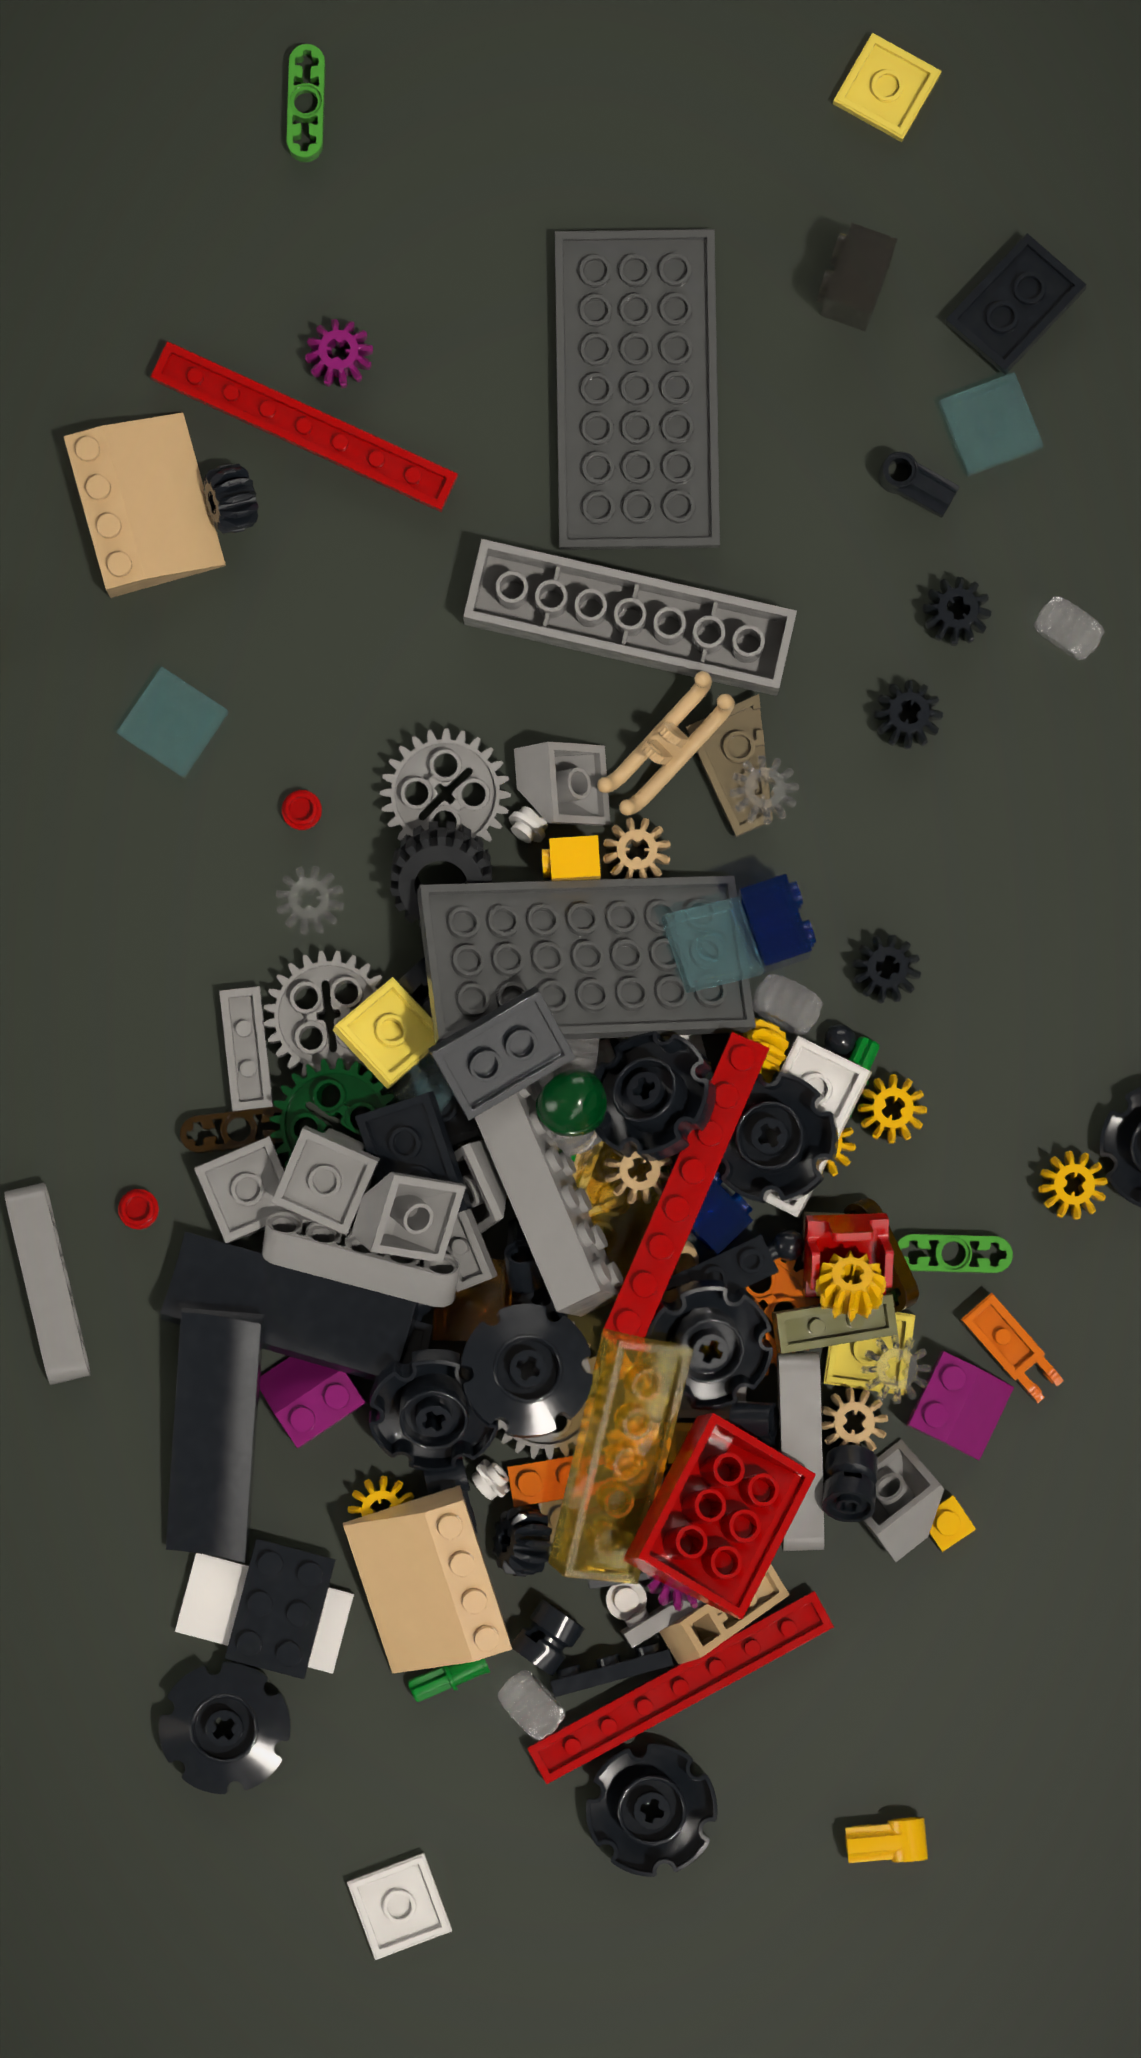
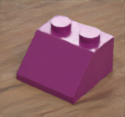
(309, 1397)
(960, 1405)

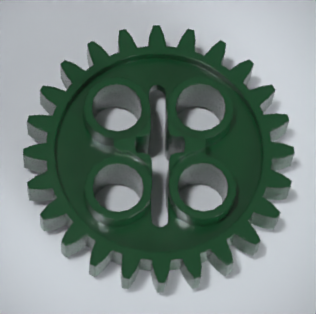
(356, 1093)

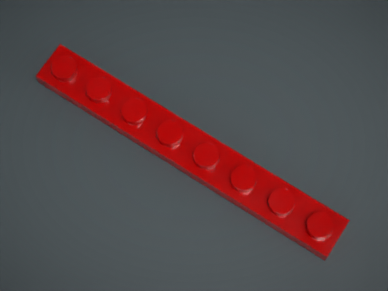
(304, 426)
(686, 1190)
(680, 1687)

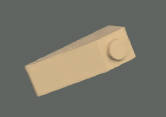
(709, 1627)

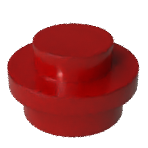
(301, 810)
(138, 1209)

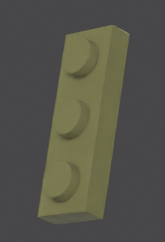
(816, 1328)

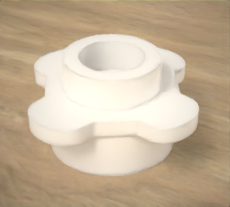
(491, 1480)

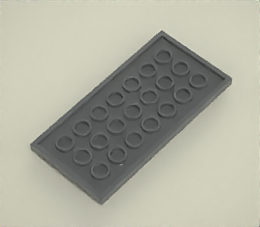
(637, 389)
(586, 948)

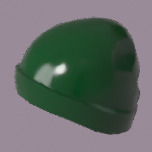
(572, 1103)

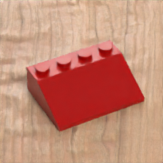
(719, 1515)

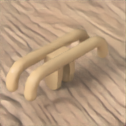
(668, 745)

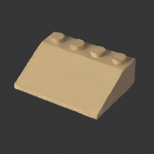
(144, 502)
(428, 1583)

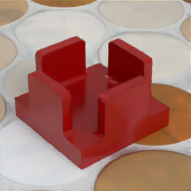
(843, 1233)

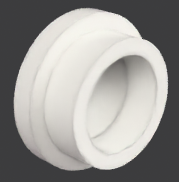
(528, 825)
(625, 1600)

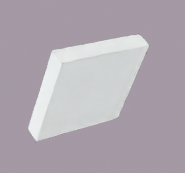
(399, 1906)

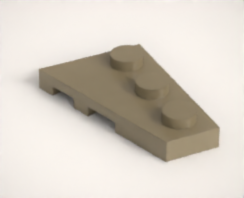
(723, 754)

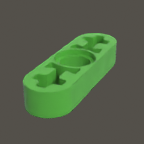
(317, 74)
(983, 1264)

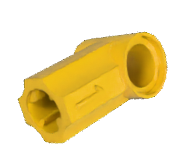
(895, 1841)

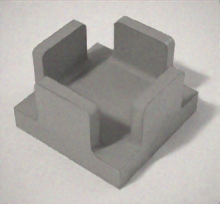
(326, 1178)
(243, 1188)

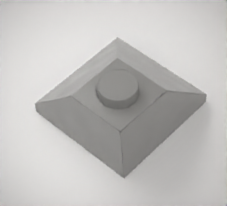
(563, 782)
(482, 1184)
(408, 1216)
(904, 1501)

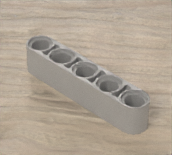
(324, 1252)
(47, 1283)
(802, 1442)

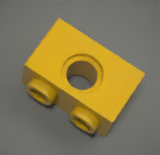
(572, 859)

